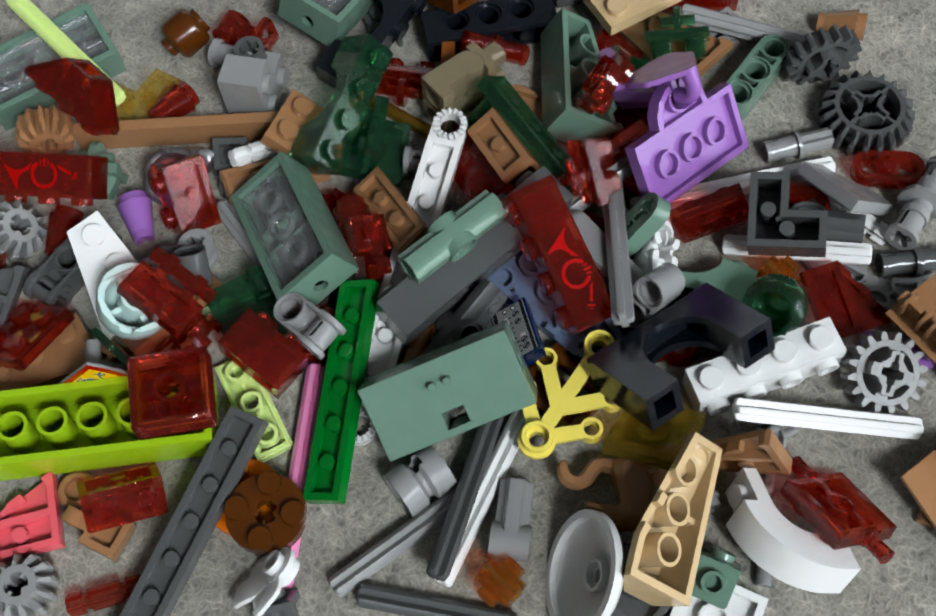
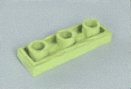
(241, 392)

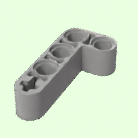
(650, 291)

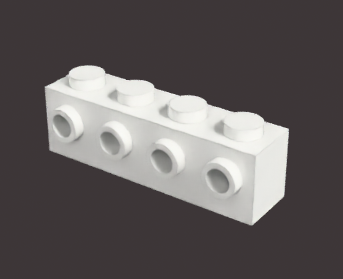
(796, 356)

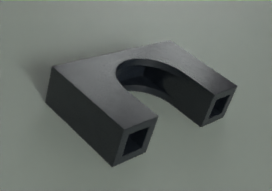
(703, 318)

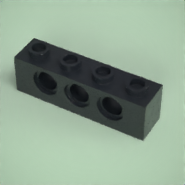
(513, 19)

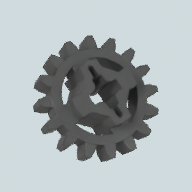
(822, 55)

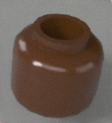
(185, 33)

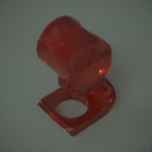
(236, 25)

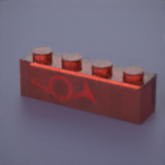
(53, 177)
(559, 254)

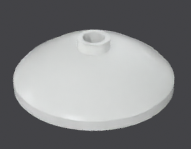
(585, 566)

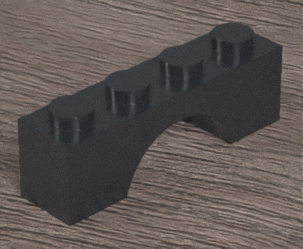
(392, 27)

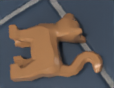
(632, 484)

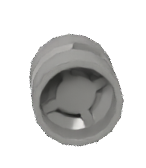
(420, 480)

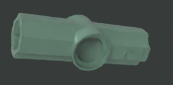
(451, 236)

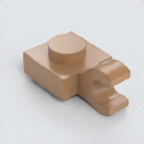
(106, 542)

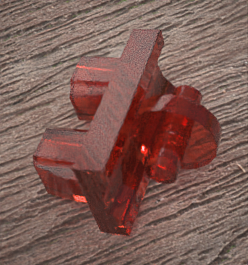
(403, 80)
(585, 171)

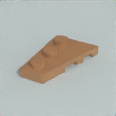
(636, 35)
(55, 362)

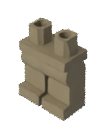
(457, 79)

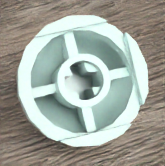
(117, 313)

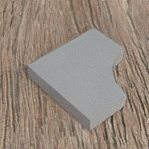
(845, 192)

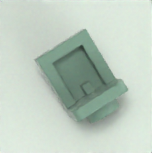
(716, 576)

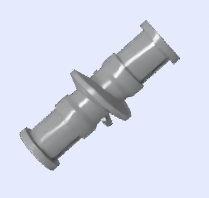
(915, 208)

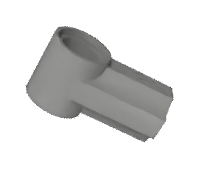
(512, 529)

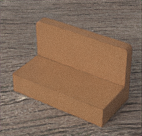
(501, 146)

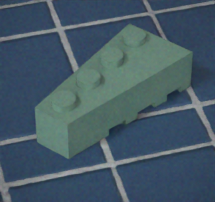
(567, 59)

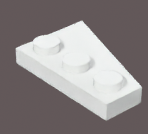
(97, 252)

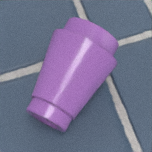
(137, 215)

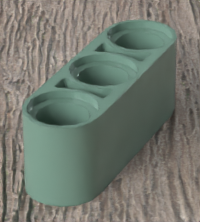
(758, 72)

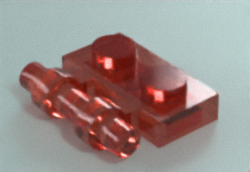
(163, 300)

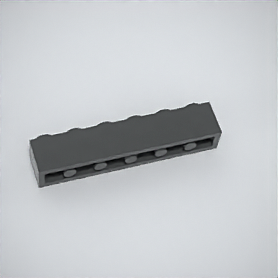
(414, 307)

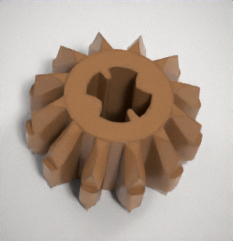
(44, 131)

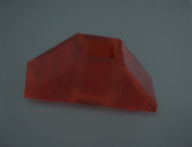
(80, 91)

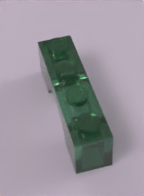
(328, 137)

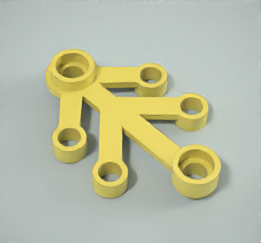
(564, 403)

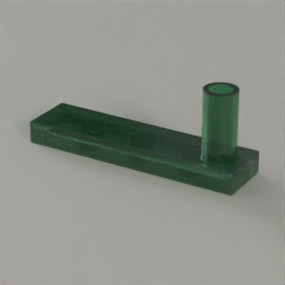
(522, 121)

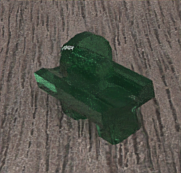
(693, 37)

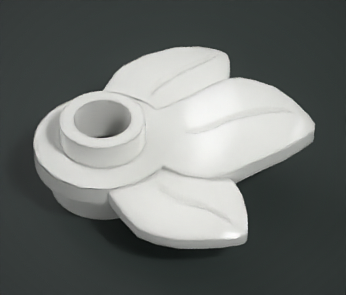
(266, 580)

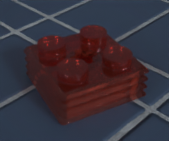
(151, 382)

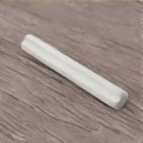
(844, 252)

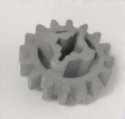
(900, 366)

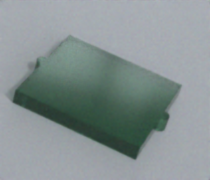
(112, 345)

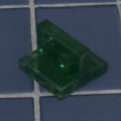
(377, 144)

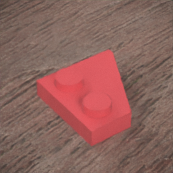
(32, 522)

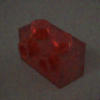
(264, 352)

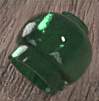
(780, 300)

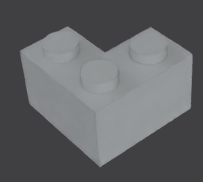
(252, 83)

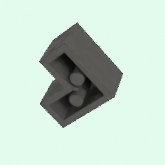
(775, 227)

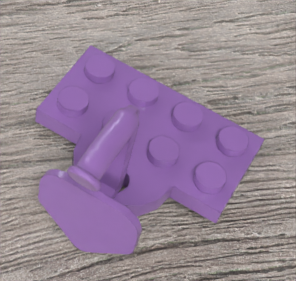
(688, 129)

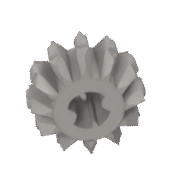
(27, 231)
(34, 594)

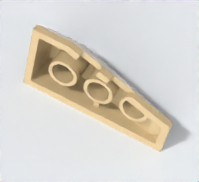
(673, 528)

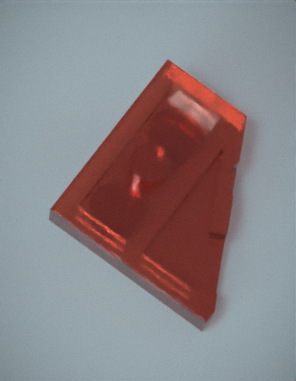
(846, 301)

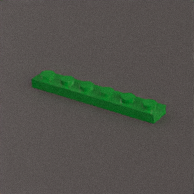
(339, 399)

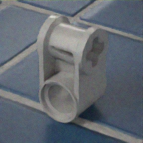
(307, 323)

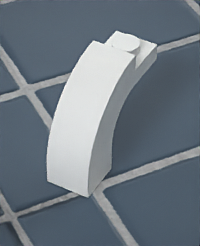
(779, 545)

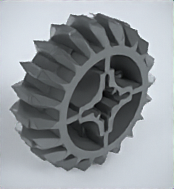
(874, 103)

